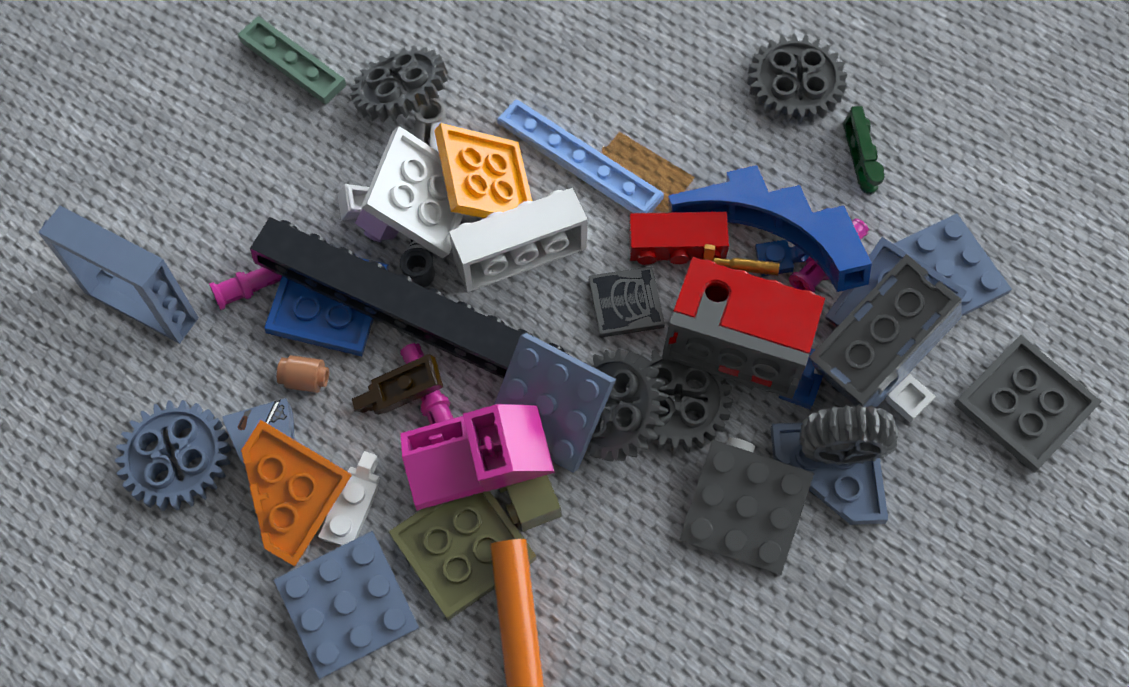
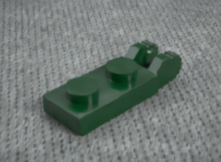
(862, 151)

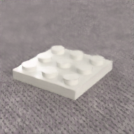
(412, 193)

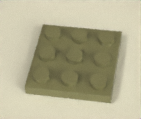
(452, 548)

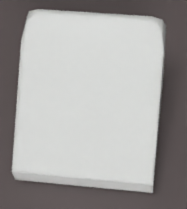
(351, 200)

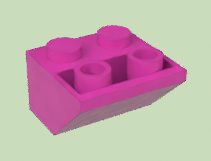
(507, 444)
(439, 463)

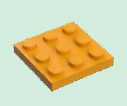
(481, 171)

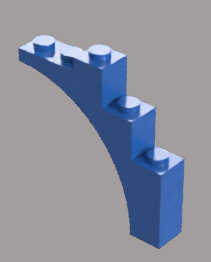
(823, 235)

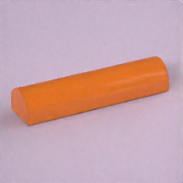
(516, 614)

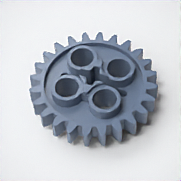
(143, 467)

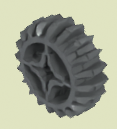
(848, 435)

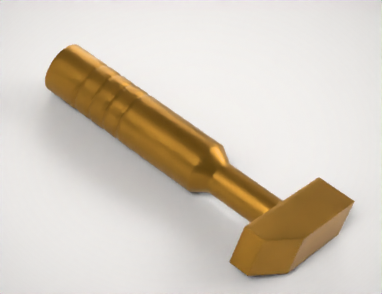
(747, 265)

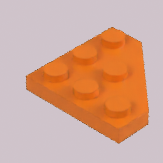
(289, 490)

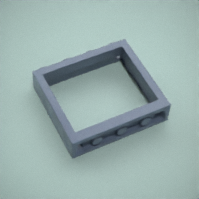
(127, 274)

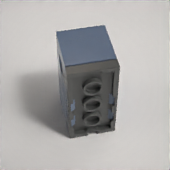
(887, 334)

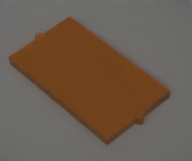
(648, 167)

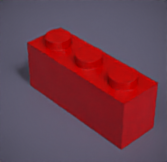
(676, 236)

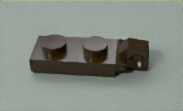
(400, 386)

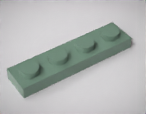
(292, 60)

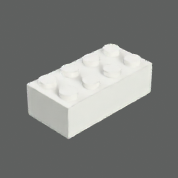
(519, 239)

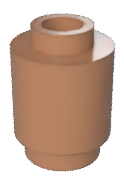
(302, 373)

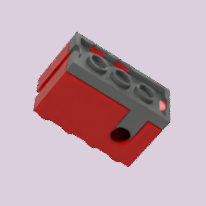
(743, 327)

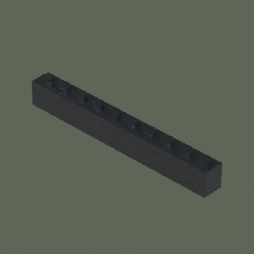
(387, 296)

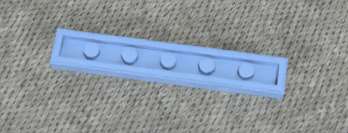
(580, 159)

